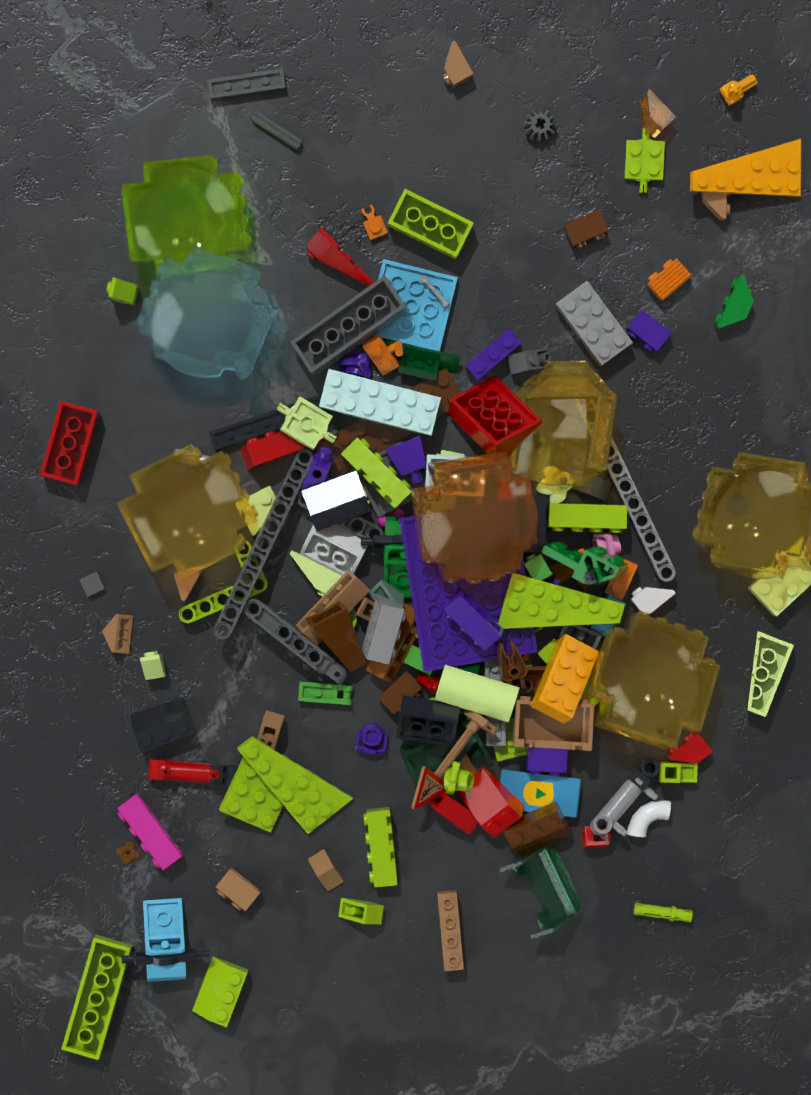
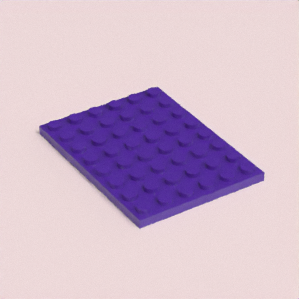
(438, 636)

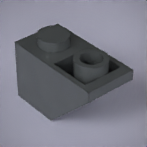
(529, 361)

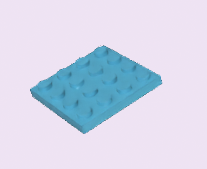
(427, 317)

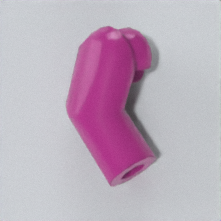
(382, 519)

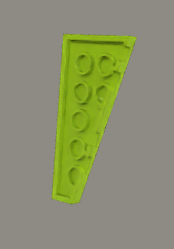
(544, 604)
(298, 789)

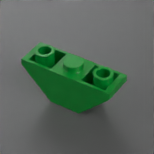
(736, 305)

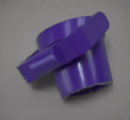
(357, 365)
(371, 736)

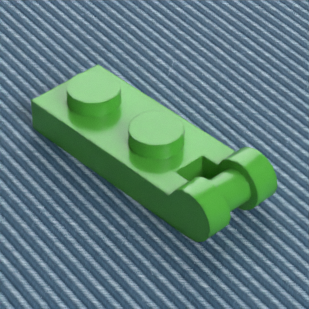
(324, 693)

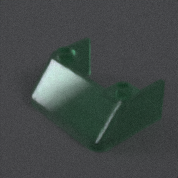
(431, 755)
(551, 885)

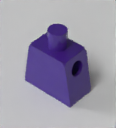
(408, 459)
(319, 467)

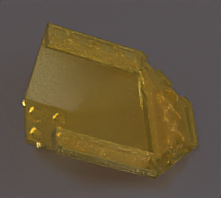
(575, 426)

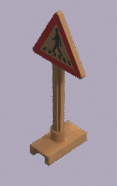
(430, 783)

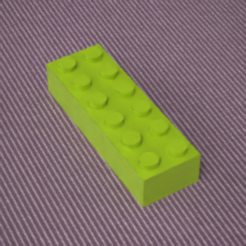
(96, 997)

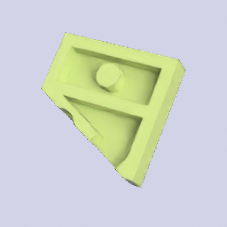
(262, 502)

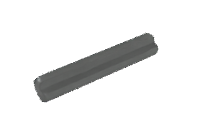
(276, 130)

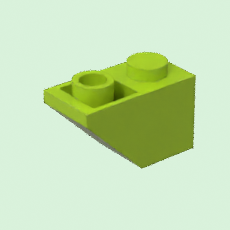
(122, 291)

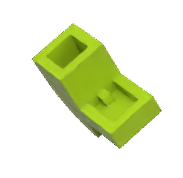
(678, 772)

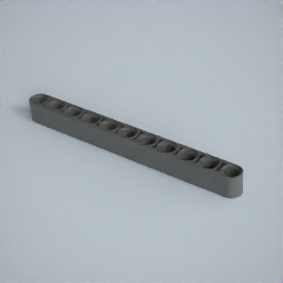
(269, 537)

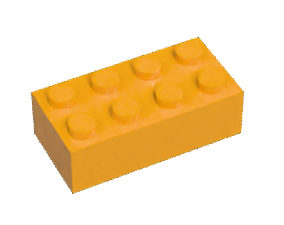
(564, 678)

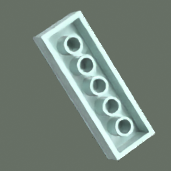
(379, 402)

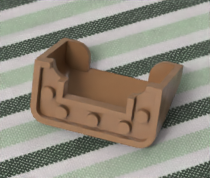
(541, 731)

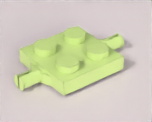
(306, 423)

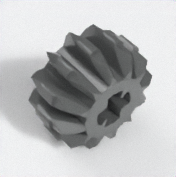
(546, 127)

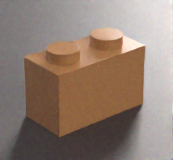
(237, 889)

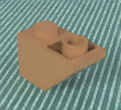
(717, 204)

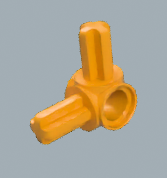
(734, 90)

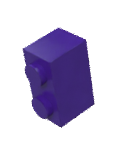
(648, 331)
(546, 760)

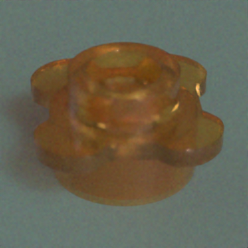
(122, 852)

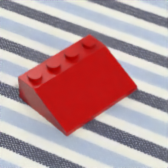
(493, 416)

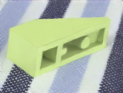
(319, 576)

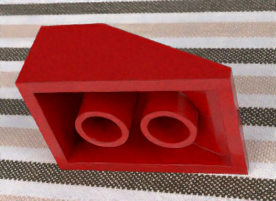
(492, 803)

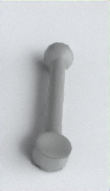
(445, 303)

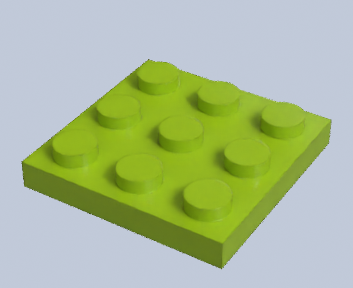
(251, 799)

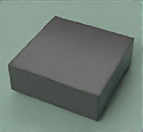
(92, 584)

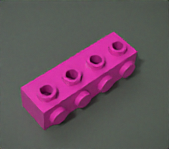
(150, 832)

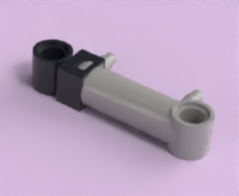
(624, 797)

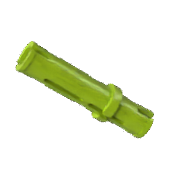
(663, 912)

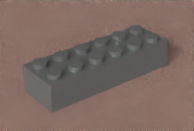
(350, 325)

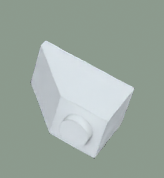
(650, 598)

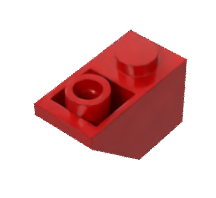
(692, 750)

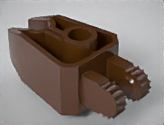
(511, 664)

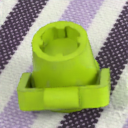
(457, 779)

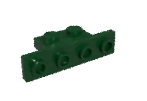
(424, 362)

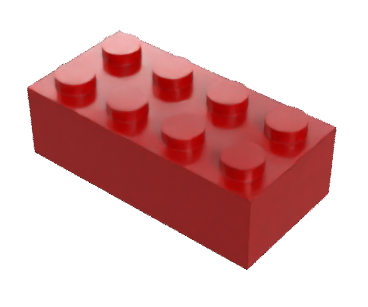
(69, 443)

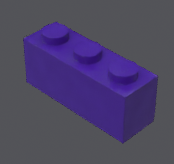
(493, 354)
(473, 620)

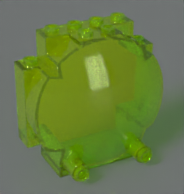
(184, 208)

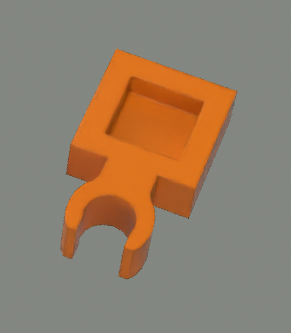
(374, 225)

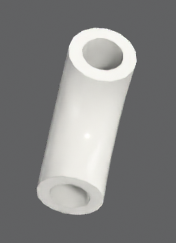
(646, 815)

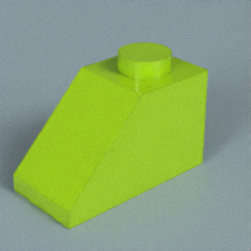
(361, 911)

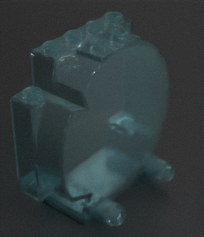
(207, 315)

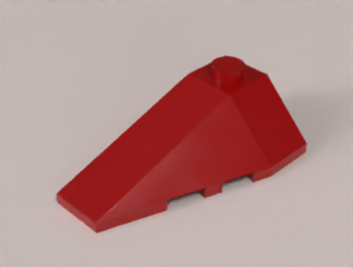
(328, 252)

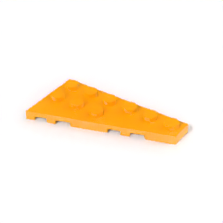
(765, 172)

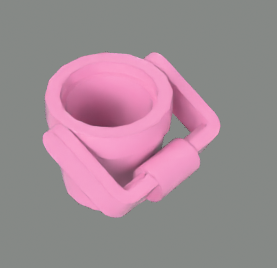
(607, 541)

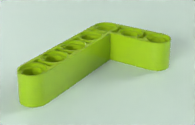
(213, 599)

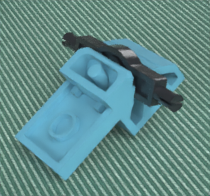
(164, 942)

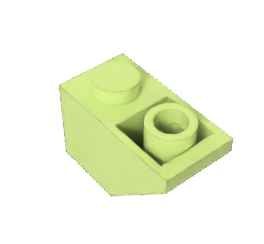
(153, 665)

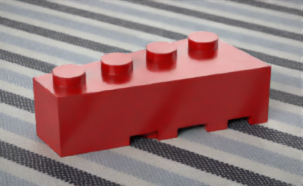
(269, 448)

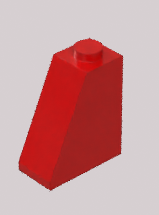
(454, 811)

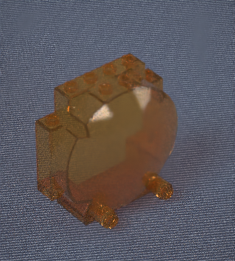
(475, 517)

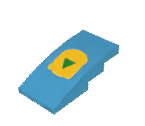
(542, 790)

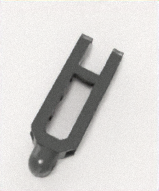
(273, 622)

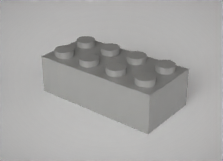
(593, 323)

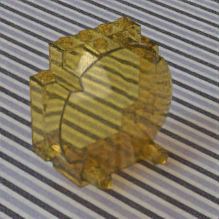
(188, 511)
(757, 516)
(652, 681)

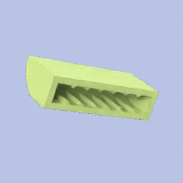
(477, 693)

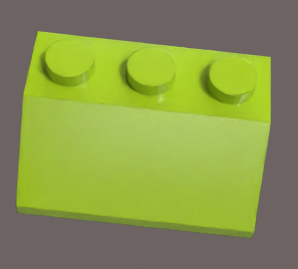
(220, 991)

